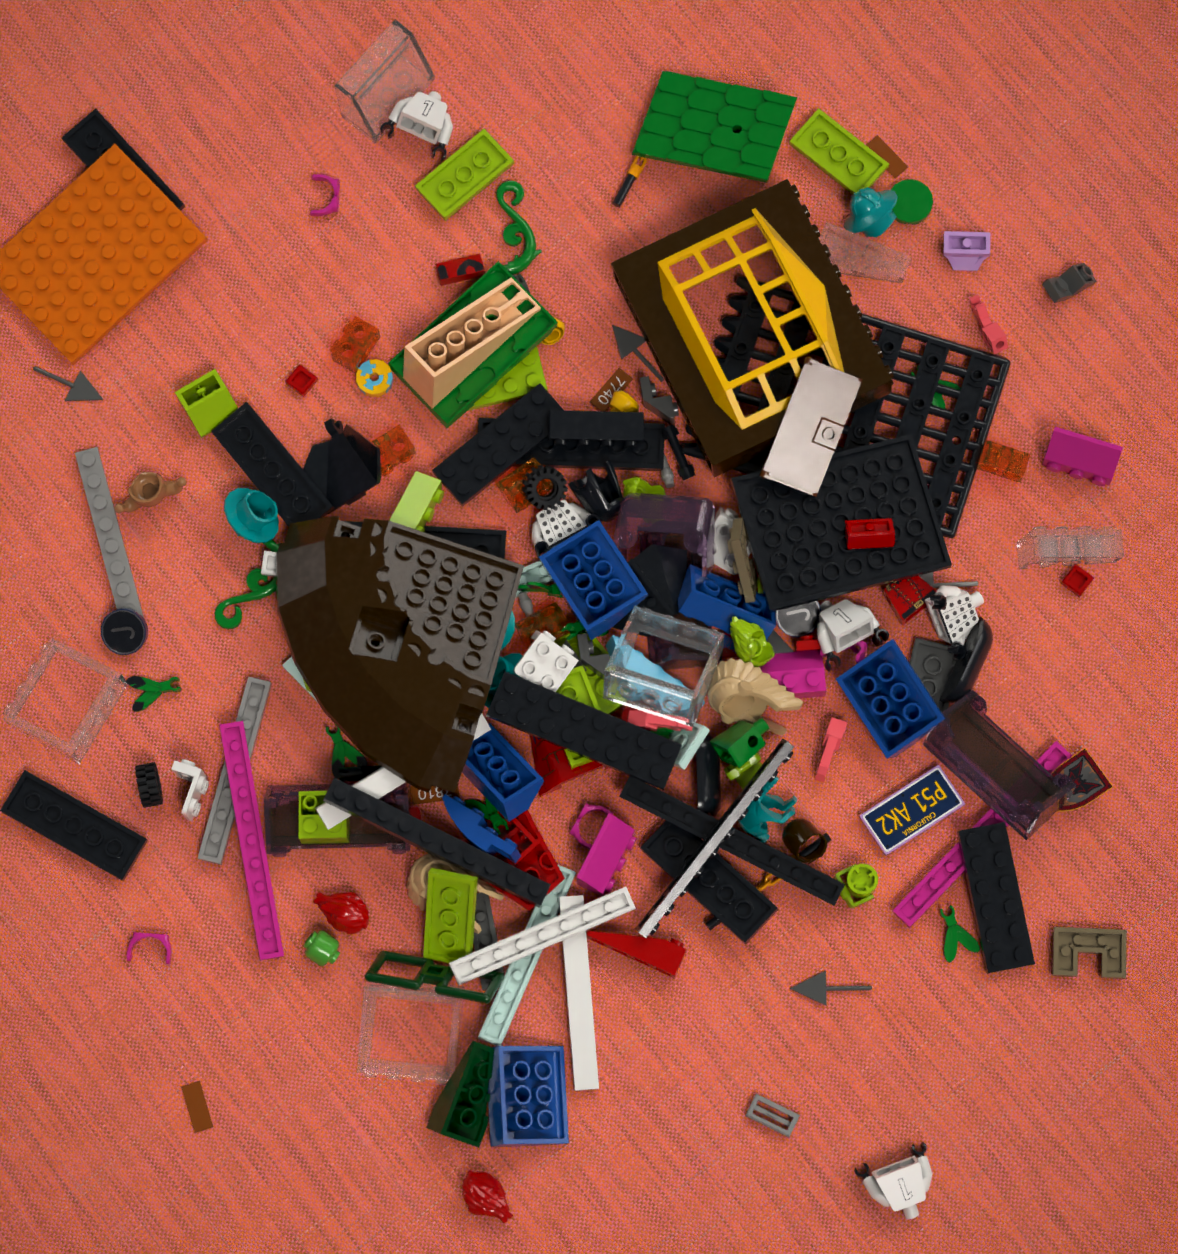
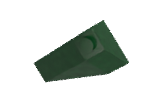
(463, 1102)

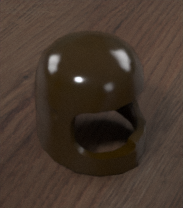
(797, 833)

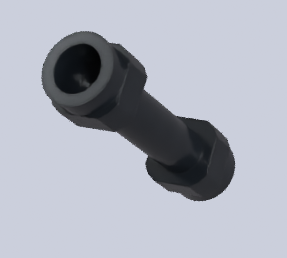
(686, 471)

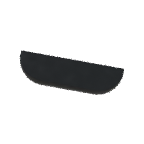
(967, 669)
(708, 778)

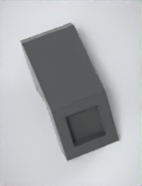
(1069, 283)
(659, 406)
(594, 663)

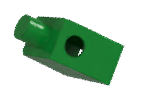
(740, 742)

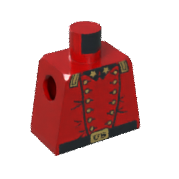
(908, 597)

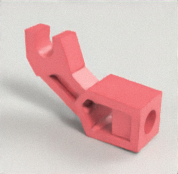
(992, 333)
(652, 722)
(831, 742)

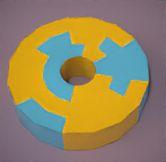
(378, 387)

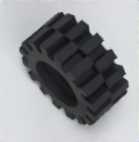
(532, 481)
(149, 784)

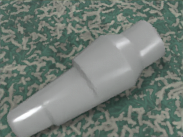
(667, 474)
(525, 604)

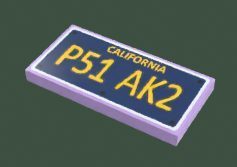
(912, 810)

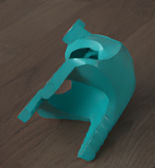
(759, 813)

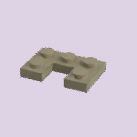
(742, 564)
(1107, 942)

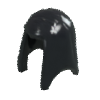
(599, 494)

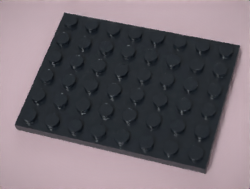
(802, 537)

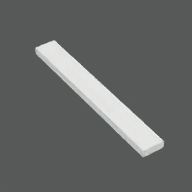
(378, 785)
(542, 936)
(579, 1003)

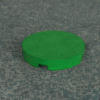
(913, 201)

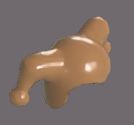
(148, 491)

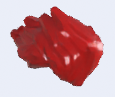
(344, 911)
(485, 1196)

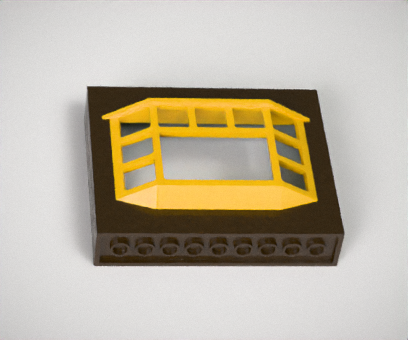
(683, 351)

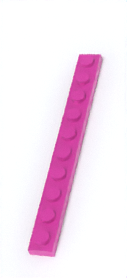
(251, 840)
(952, 865)

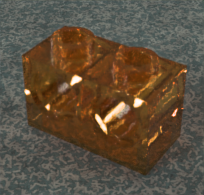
(360, 346)
(393, 457)
(1003, 461)
(512, 486)
(549, 619)

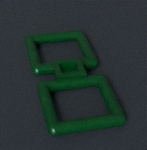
(430, 974)

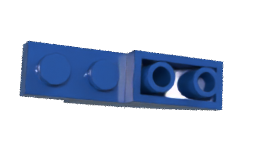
(476, 830)

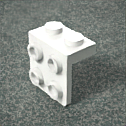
(723, 523)
(546, 662)
(188, 771)

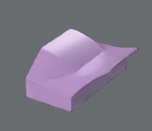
(966, 249)

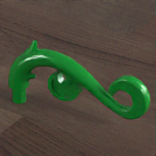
(520, 226)
(258, 593)

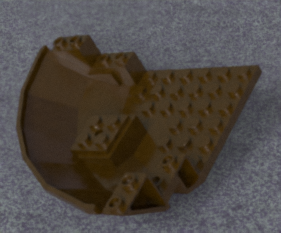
(437, 627)

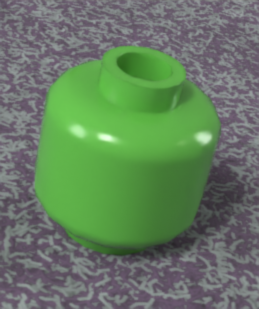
(321, 948)

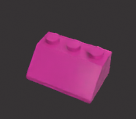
(1082, 456)
(798, 671)
(606, 856)

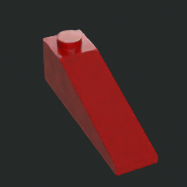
(653, 952)

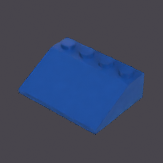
(593, 579)
(890, 699)
(528, 1097)

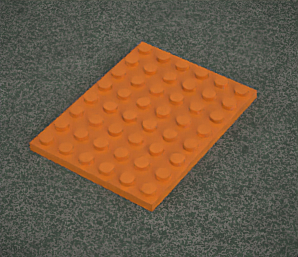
(95, 253)

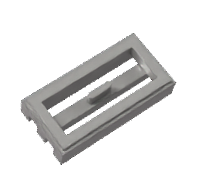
(753, 1106)

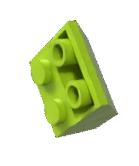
(206, 402)
(311, 826)

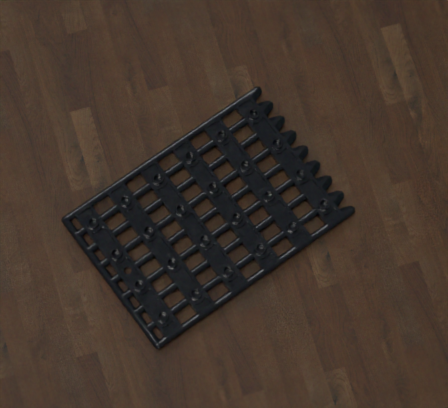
(918, 405)

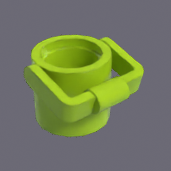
(745, 772)
(860, 883)

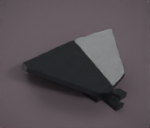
(344, 465)
(662, 575)

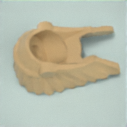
(744, 693)
(418, 881)

